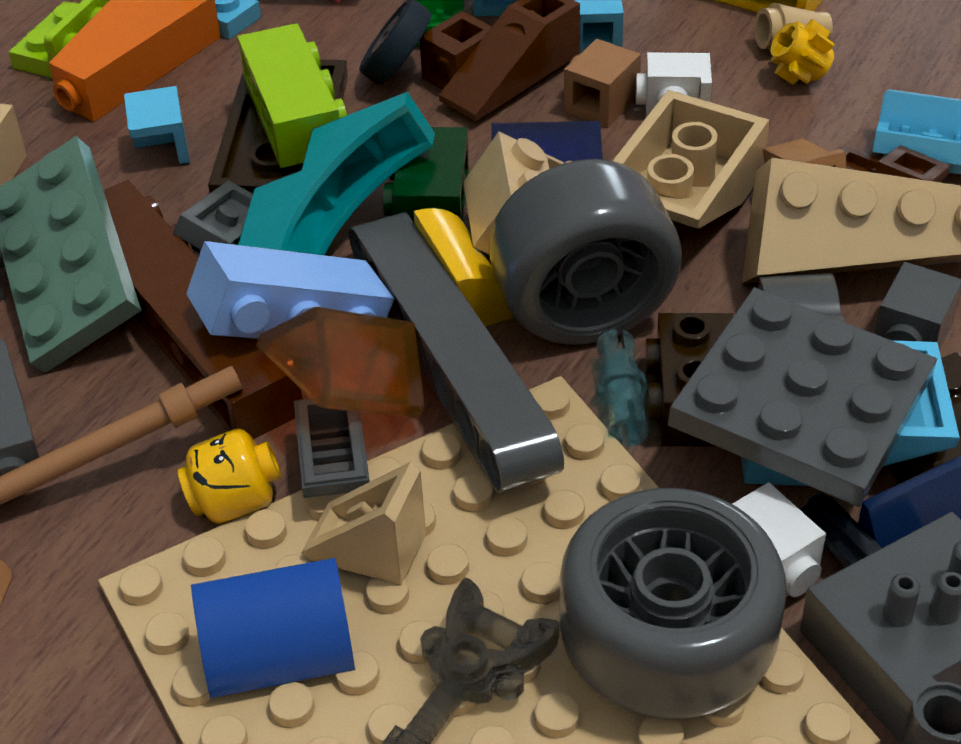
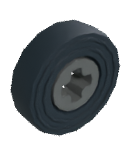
(395, 42)

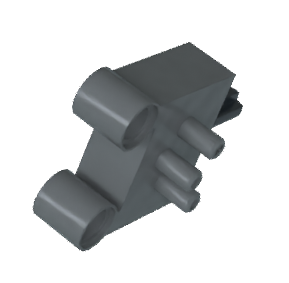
(892, 621)

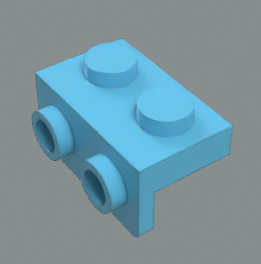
(921, 124)

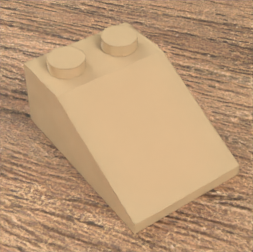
(697, 156)

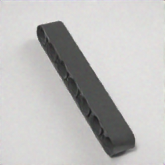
(460, 357)

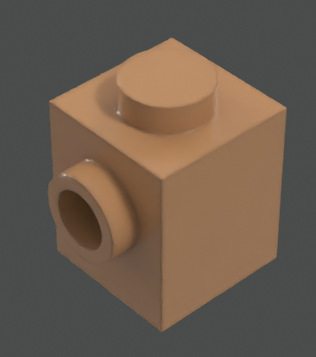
(601, 82)

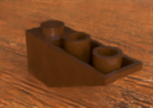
(514, 54)

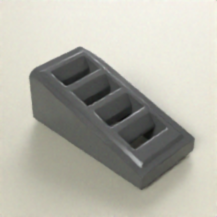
(330, 449)

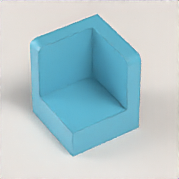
(157, 119)

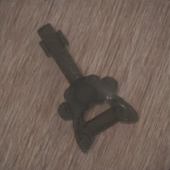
(468, 669)

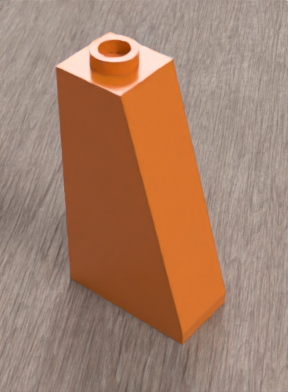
(128, 50)

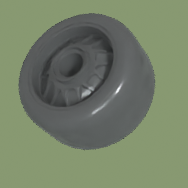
(584, 251)
(671, 603)

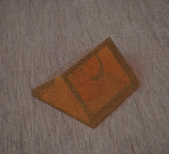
(350, 360)

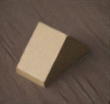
(373, 527)

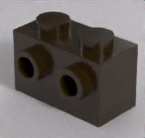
(674, 357)

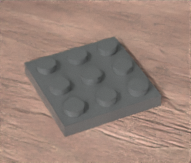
(804, 395)

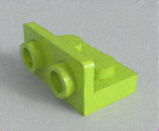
(51, 36)

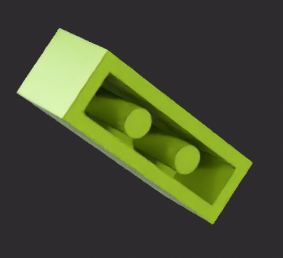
(288, 89)

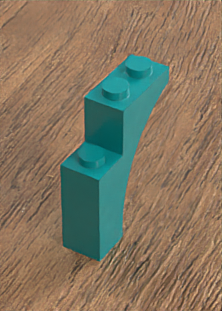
(338, 173)

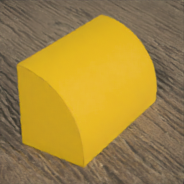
(464, 263)

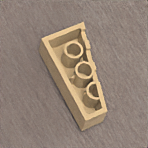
(847, 221)

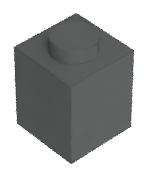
(919, 305)

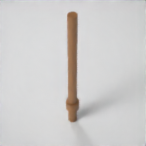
(175, 406)

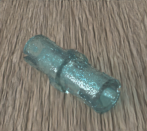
(622, 387)

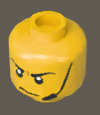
(228, 476)

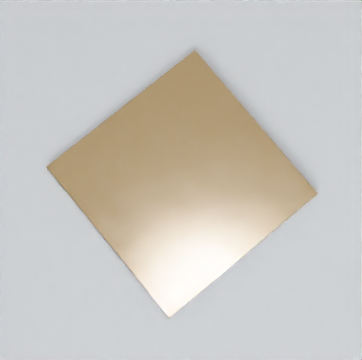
(514, 555)

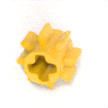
(802, 52)

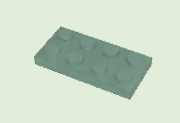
(63, 256)

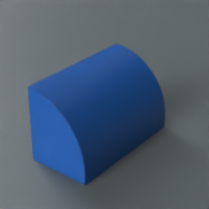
(272, 627)

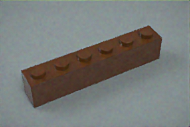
(161, 275)

